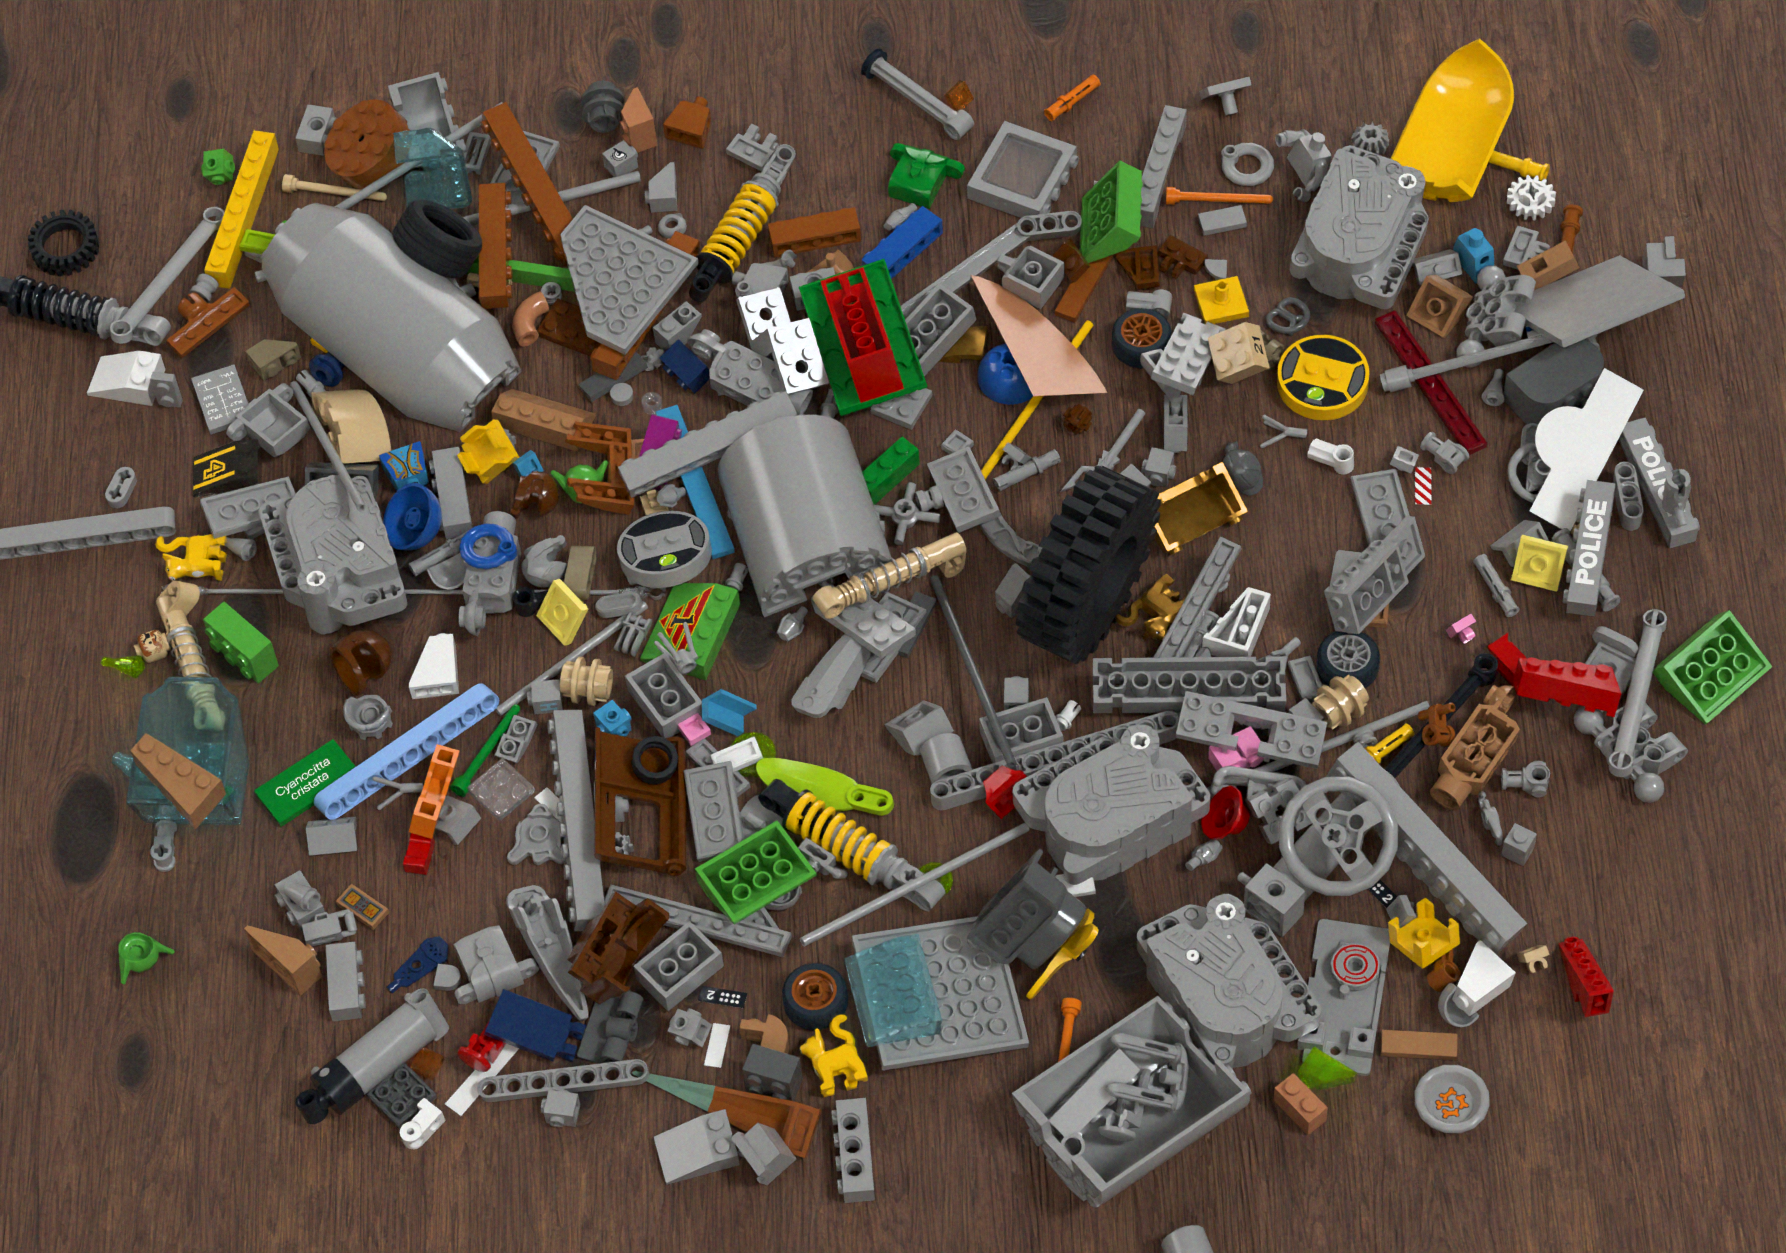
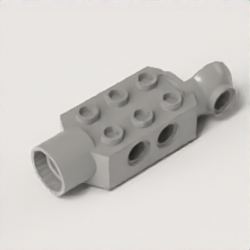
(742, 372)
(489, 588)

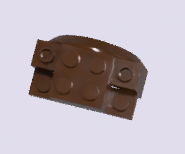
(614, 945)

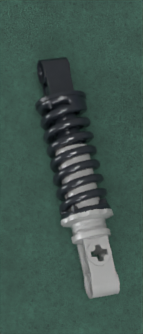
(74, 309)

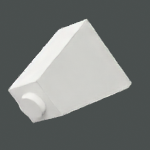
(436, 669)
(1482, 979)

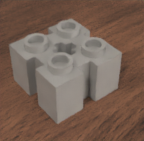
(1266, 804)

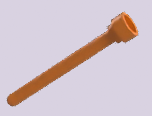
(1175, 196)
(1071, 1008)

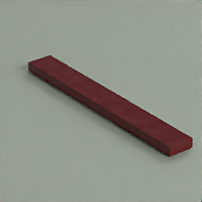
(1432, 386)

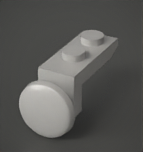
(1127, 1114)

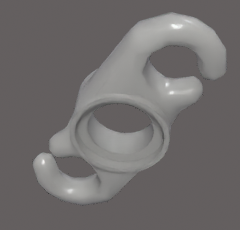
(1490, 818)

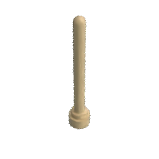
(292, 184)

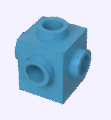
(613, 719)

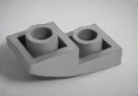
(517, 739)

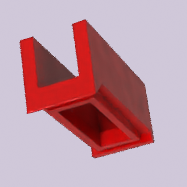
(1507, 657)

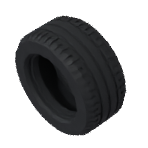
(437, 238)

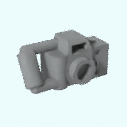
(821, 860)
(327, 927)

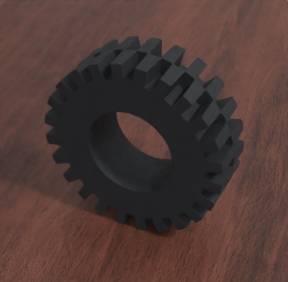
(1088, 564)

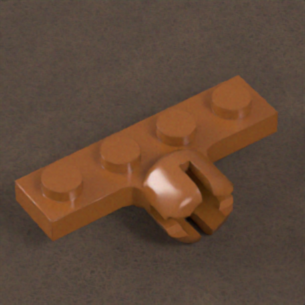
(204, 319)

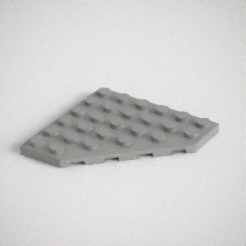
(620, 276)

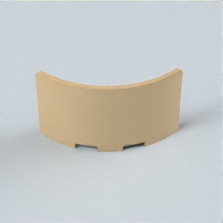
(354, 422)

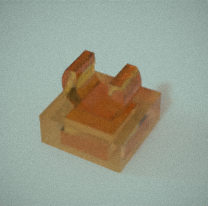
(959, 96)
(427, 1063)

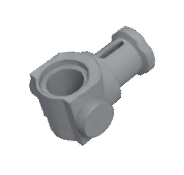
(1526, 780)

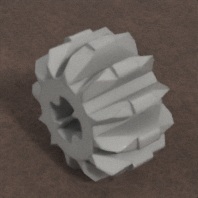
(1371, 138)

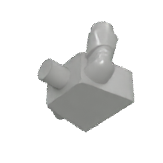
(1308, 158)
(764, 276)

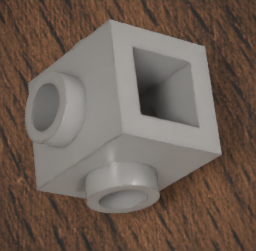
(689, 1027)

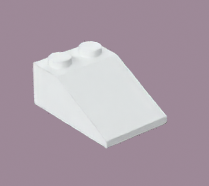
(126, 377)

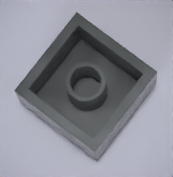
(772, 1073)

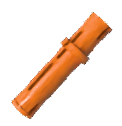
(1054, 110)

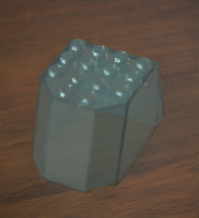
(204, 726)

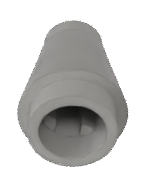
(302, 895)

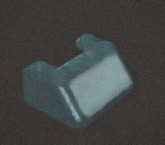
(444, 165)

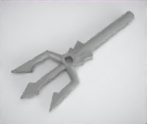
(1110, 458)

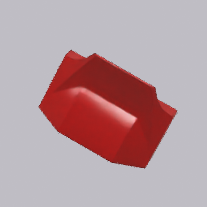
(1000, 789)

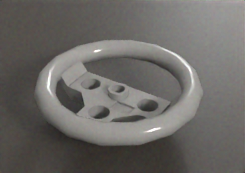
(1373, 811)

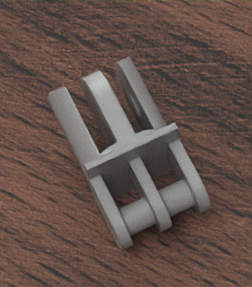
(632, 634)

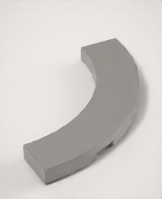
(1008, 541)

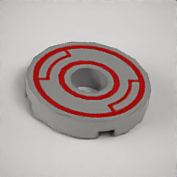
(1360, 954)

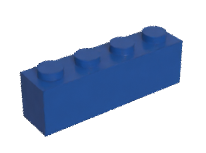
(906, 241)

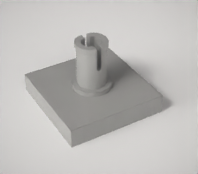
(1226, 92)

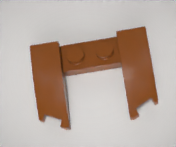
(618, 447)

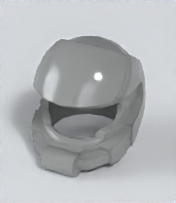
(539, 562)

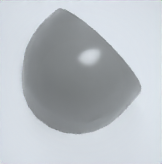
(449, 573)
(1450, 1011)

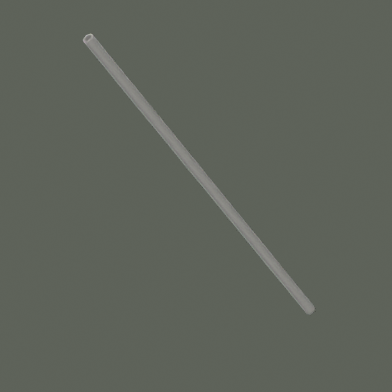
(565, 195)

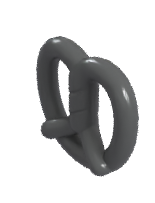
(1287, 315)

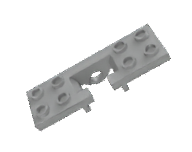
(1290, 740)

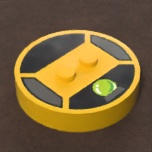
(1323, 377)

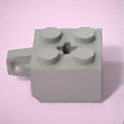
(1031, 275)

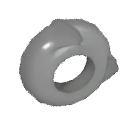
(668, 232)

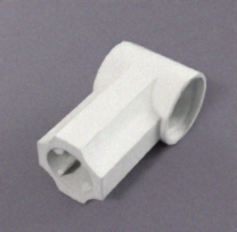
(1332, 455)

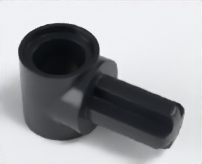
(534, 600)

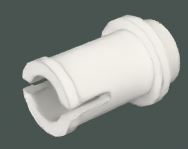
(1067, 715)

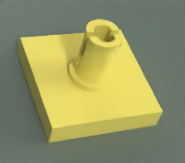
(1539, 563)
(562, 612)

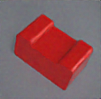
(418, 854)

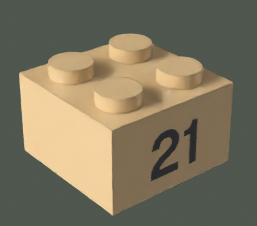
(1238, 352)

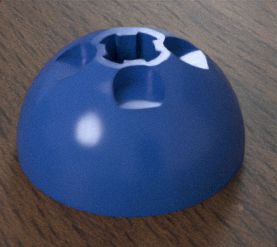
(1001, 378)
(412, 517)

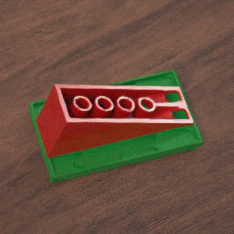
(862, 337)

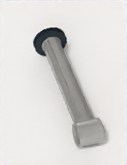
(954, 122)

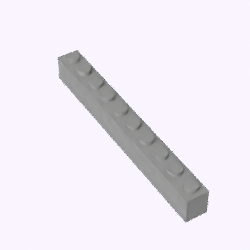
(577, 816)

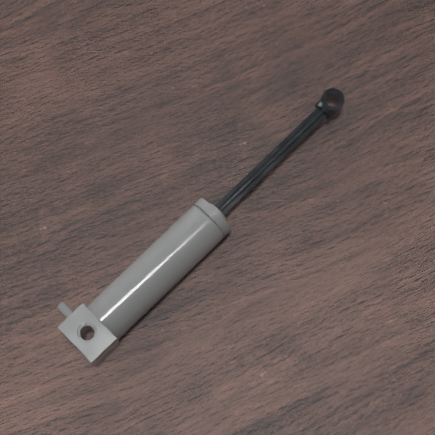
(1274, 892)

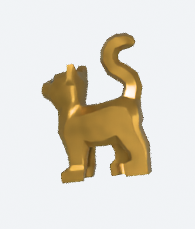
(1157, 603)

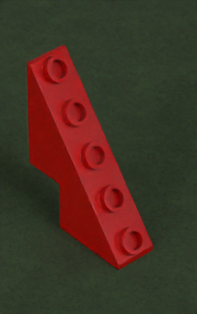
(1586, 977)

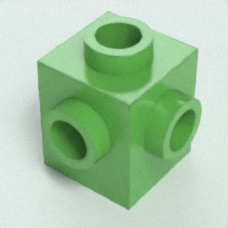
(218, 166)

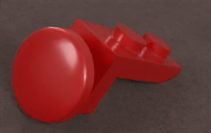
(480, 1051)

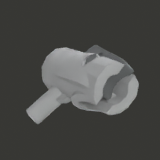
(1676, 494)

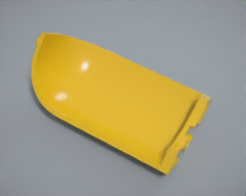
(1457, 122)

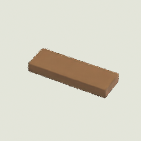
(1419, 1044)

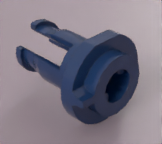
(326, 369)

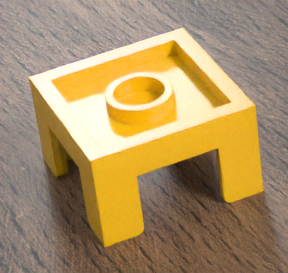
(1424, 937)

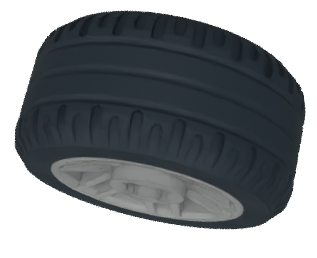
(1349, 655)

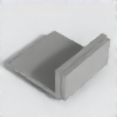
(457, 819)

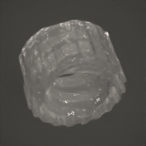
(651, 409)

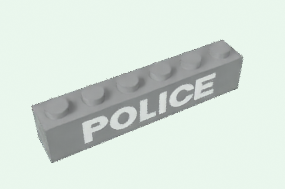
(1651, 468)
(1590, 548)

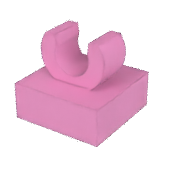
(1462, 629)
(694, 729)

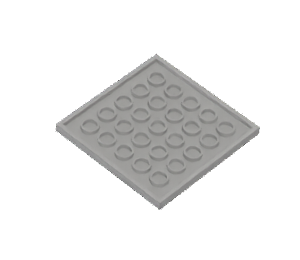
(971, 991)

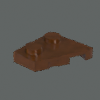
(1141, 265)

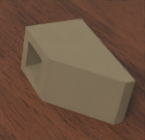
(272, 356)

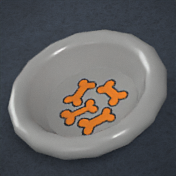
(1451, 1099)

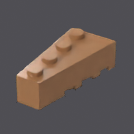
(180, 780)

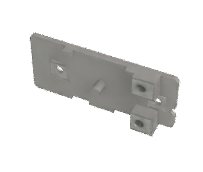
(1346, 1013)

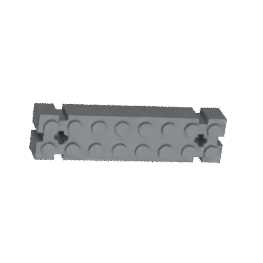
(1161, 683)

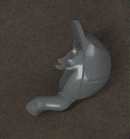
(1243, 469)

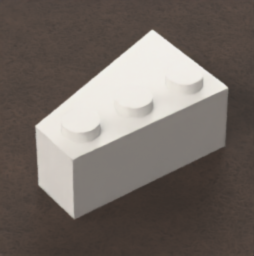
(1240, 627)

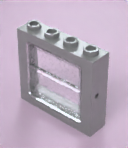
(1022, 171)

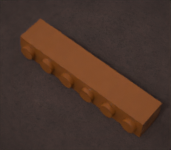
(495, 252)

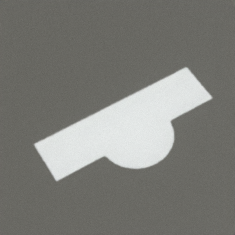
(1579, 444)

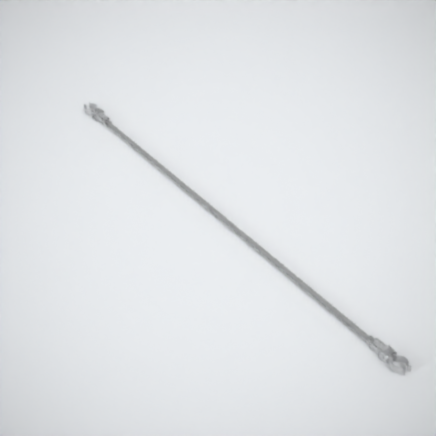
(641, 590)

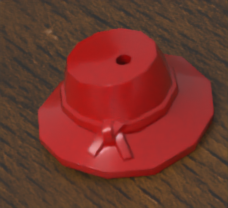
(1226, 814)

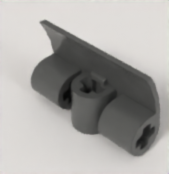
(611, 1029)

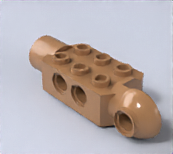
(1476, 750)

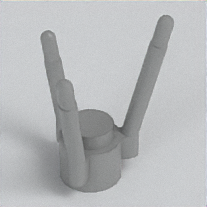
(681, 659)

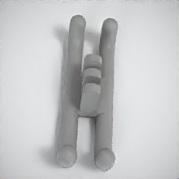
(1252, 779)

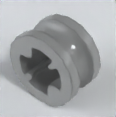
(551, 286)
(1365, 738)

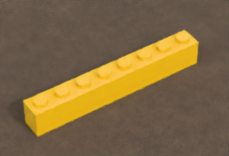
(242, 207)

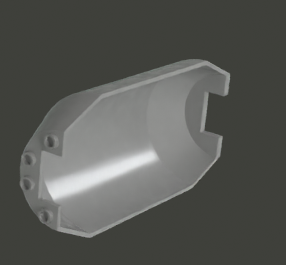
(387, 315)

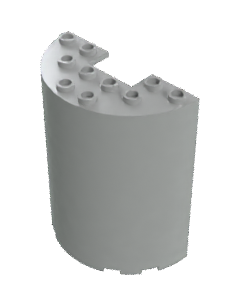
(800, 507)
(1114, 1165)

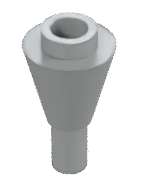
(1494, 394)
(242, 547)

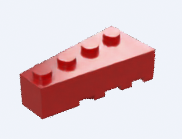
(1568, 684)

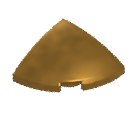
(968, 346)

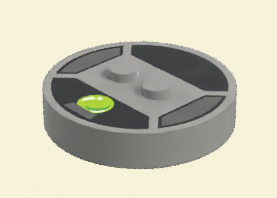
(664, 549)

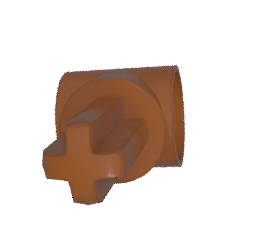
(1443, 972)

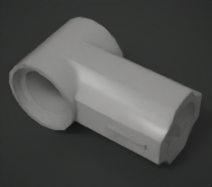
(1158, 301)

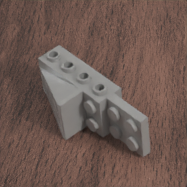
(1369, 580)

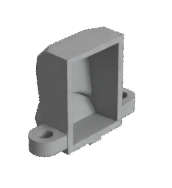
(271, 421)
(489, 966)

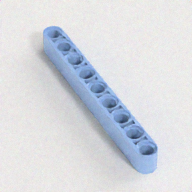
(406, 751)

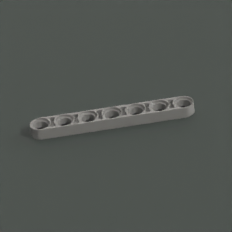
(575, 1084)

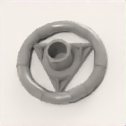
(1536, 472)

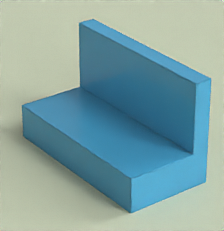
(726, 711)

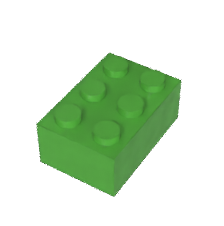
(240, 643)

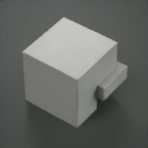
(1661, 261)
(764, 1152)

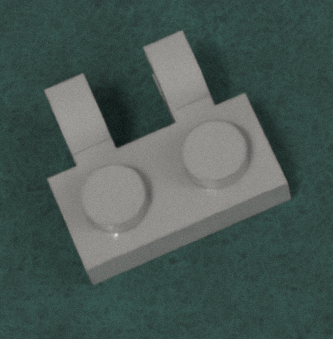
(749, 151)

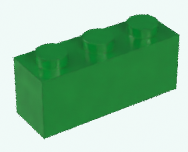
(891, 468)

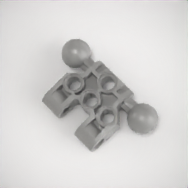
(1493, 310)
(1666, 749)

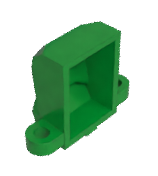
(920, 174)

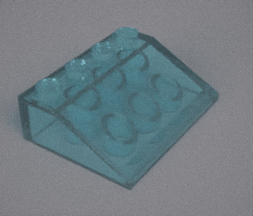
(894, 991)

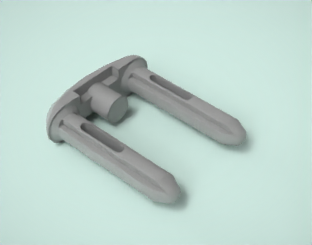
(1176, 1078)

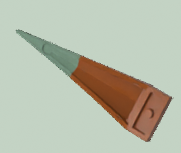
(791, 1119)

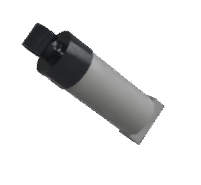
(373, 1057)

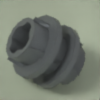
(602, 106)

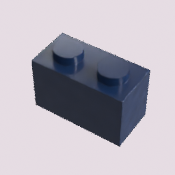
(685, 366)

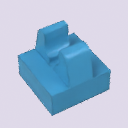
(527, 463)

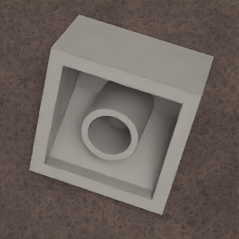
(919, 725)

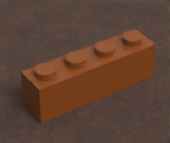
(815, 231)

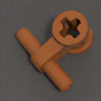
(1437, 725)

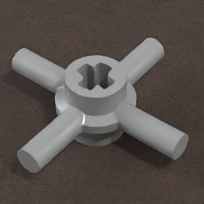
(906, 513)

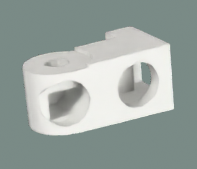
(422, 1126)

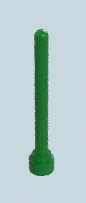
(460, 784)

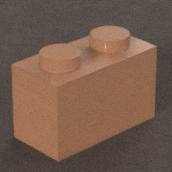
(1300, 1104)

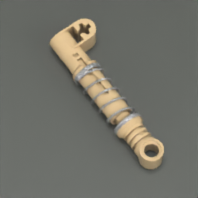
(945, 553)
(173, 607)

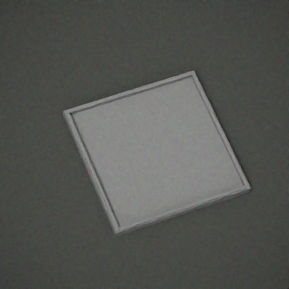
(1596, 300)

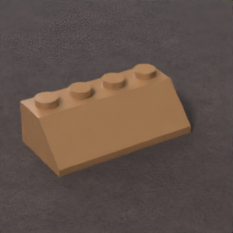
(538, 417)

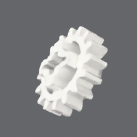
(1531, 197)

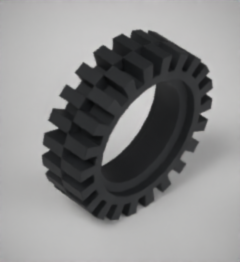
(57, 223)

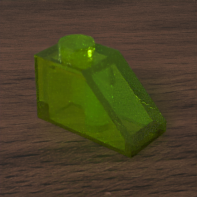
(1324, 1072)

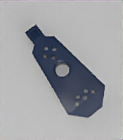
(429, 959)

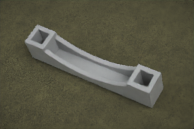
(1161, 154)

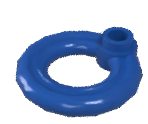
(483, 562)

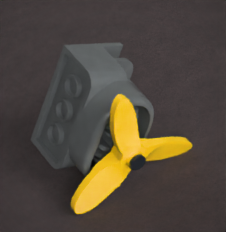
(1033, 920)

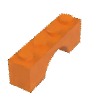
(434, 791)

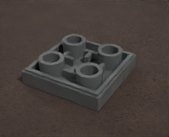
(400, 1094)

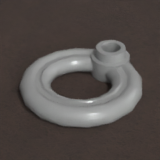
(1236, 151)

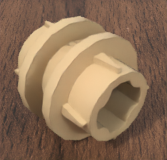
(588, 681)
(1341, 701)

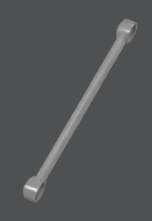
(166, 276)
(1637, 693)

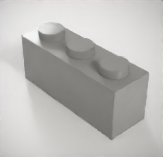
(345, 981)

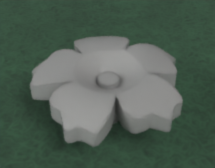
(653, 358)

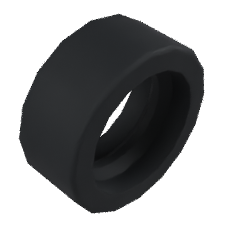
(651, 777)

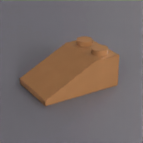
(286, 957)

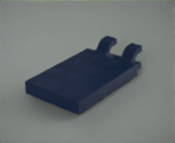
(534, 1027)

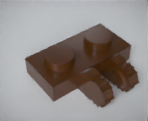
(1182, 255)

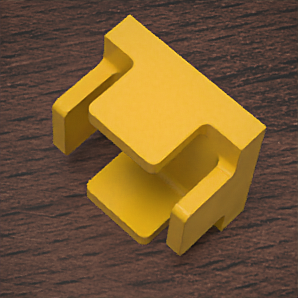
(487, 451)

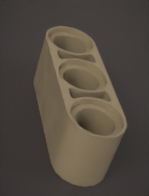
(580, 570)

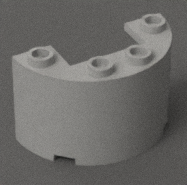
(424, 105)

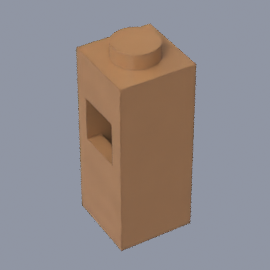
(1549, 265)

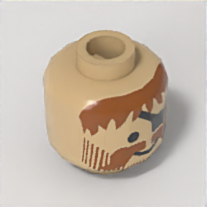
(152, 646)

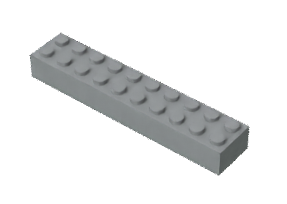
(1434, 856)

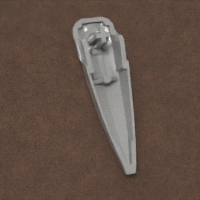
(833, 677)
(548, 941)

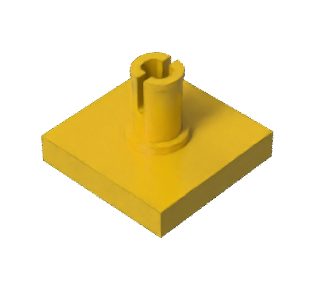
(1221, 300)

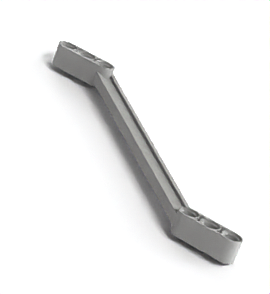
(1003, 244)

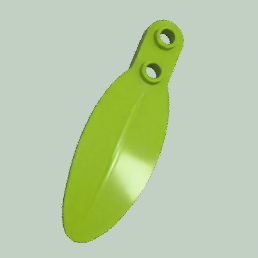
(825, 784)

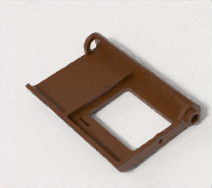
(616, 778)

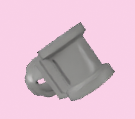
(1446, 454)
(163, 846)

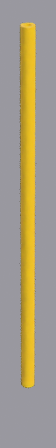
(1028, 410)

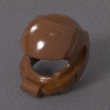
(538, 489)

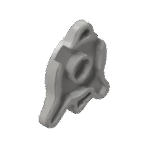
(537, 838)

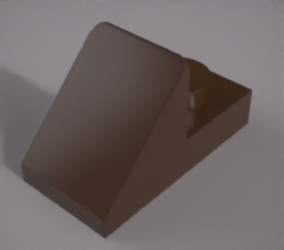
(1074, 262)

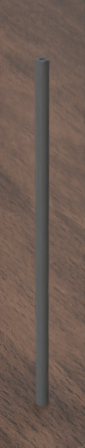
(973, 672)

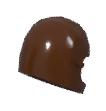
(360, 657)

